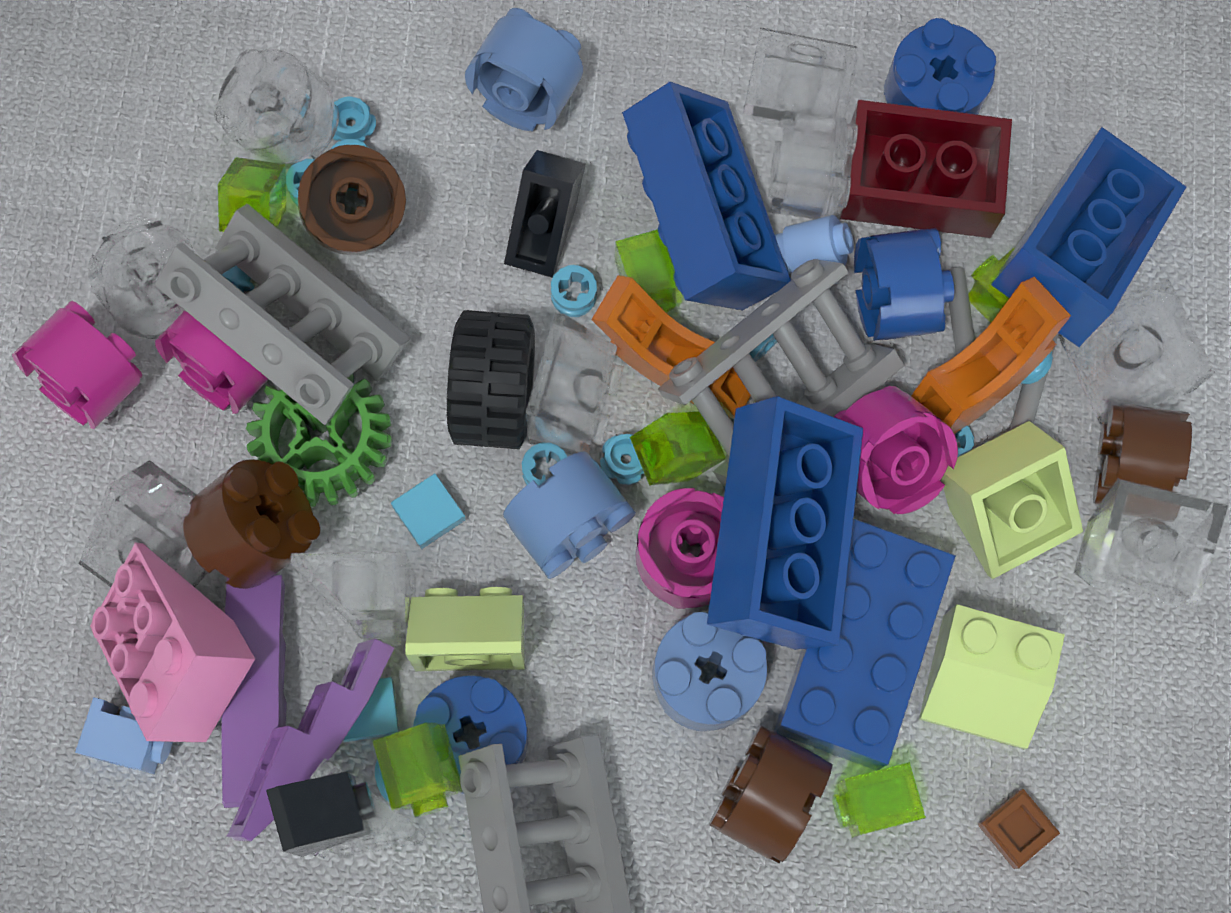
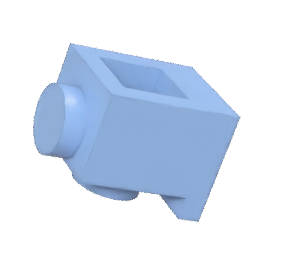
(119, 739)

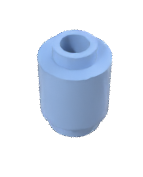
(815, 239)

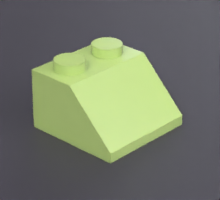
(1013, 498)
(466, 631)
(991, 676)

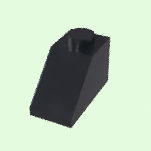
(543, 212)
(321, 812)

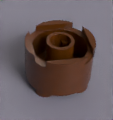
(375, 183)
(1143, 448)
(250, 522)
(771, 795)

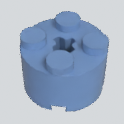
(525, 70)
(567, 514)
(721, 702)

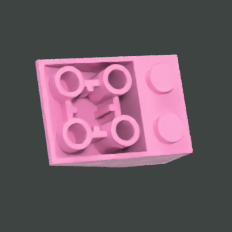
(169, 649)

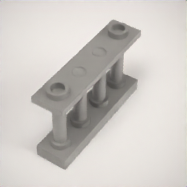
(303, 287)
(861, 373)
(583, 823)

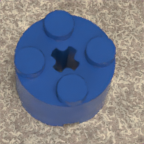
(941, 69)
(902, 284)
(486, 706)

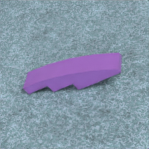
(260, 699)
(296, 753)

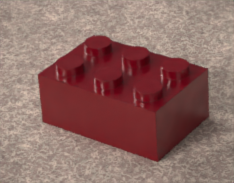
(928, 169)

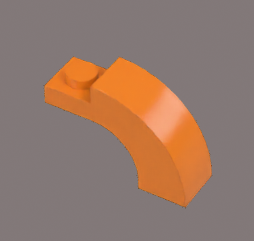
(656, 342)
(996, 359)

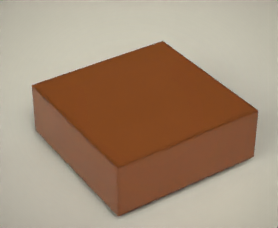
(1018, 829)

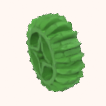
(308, 451)

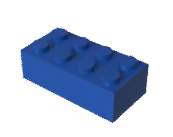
(705, 198)
(1094, 232)
(786, 525)
(857, 692)

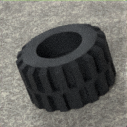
(490, 379)

